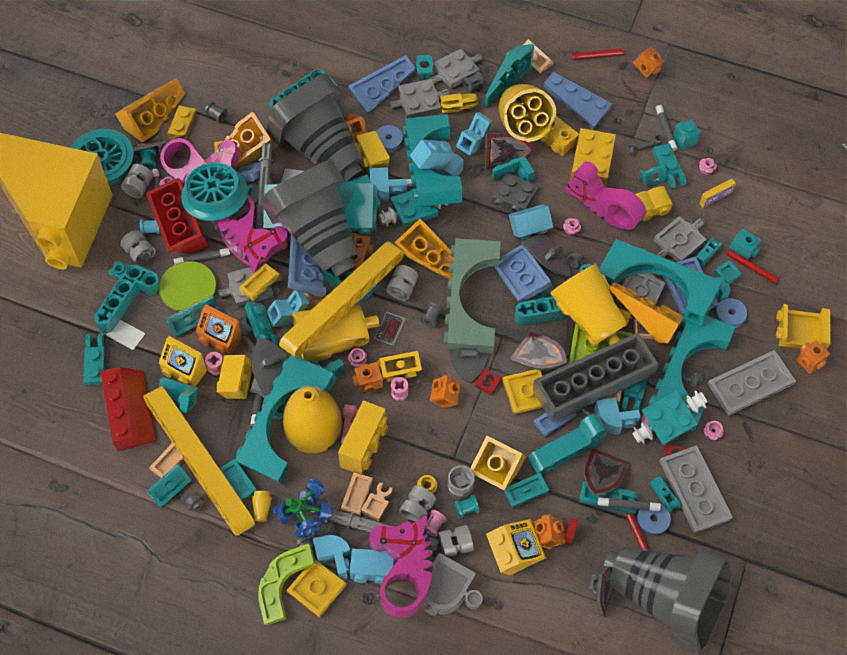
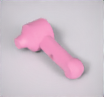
(349, 413)

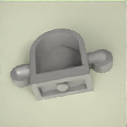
(450, 587)

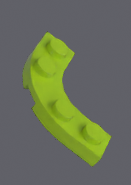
(278, 572)

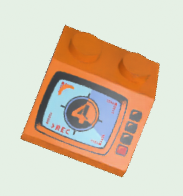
(218, 331)

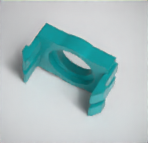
(424, 71)
(645, 176)

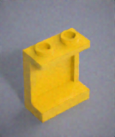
(801, 327)

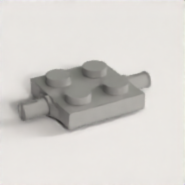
(455, 68)
(419, 98)
(680, 239)
(236, 279)
(645, 286)

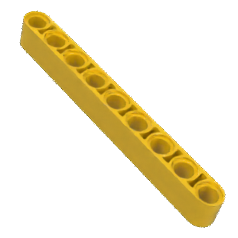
(341, 299)
(199, 461)

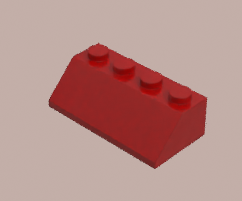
(178, 228)
(127, 411)

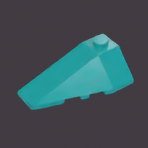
(514, 66)

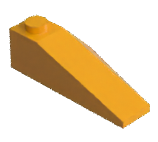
(149, 112)
(249, 137)
(426, 248)
(658, 321)

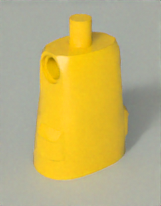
(590, 305)
(345, 334)

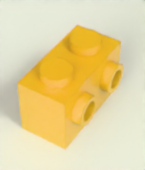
(561, 137)
(372, 151)
(399, 365)
(235, 377)

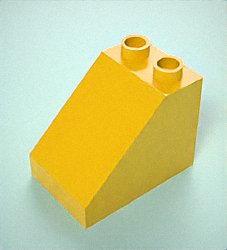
(56, 194)

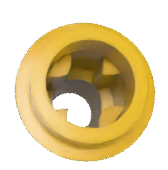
(261, 505)

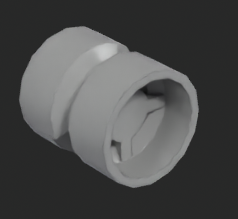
(137, 180)
(138, 247)
(402, 282)
(460, 482)
(419, 502)
(463, 541)

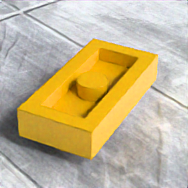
(182, 121)

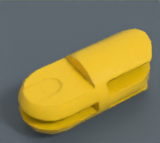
(458, 102)

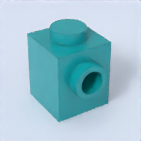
(686, 134)
(745, 244)

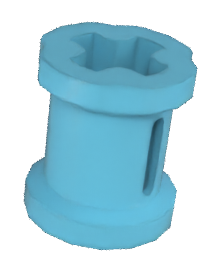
(149, 227)

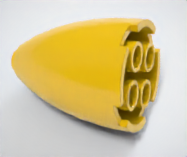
(526, 112)
(312, 420)

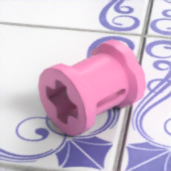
(210, 359)
(399, 387)
(434, 523)

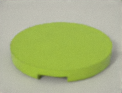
(186, 285)

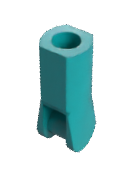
(707, 252)
(663, 492)

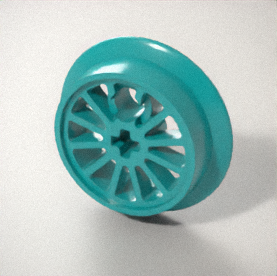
(108, 138)
(213, 189)

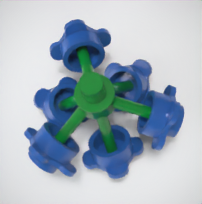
(299, 506)

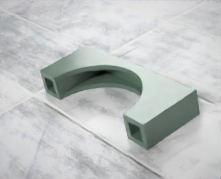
(463, 331)

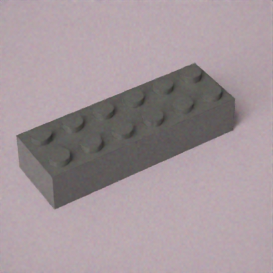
(595, 377)

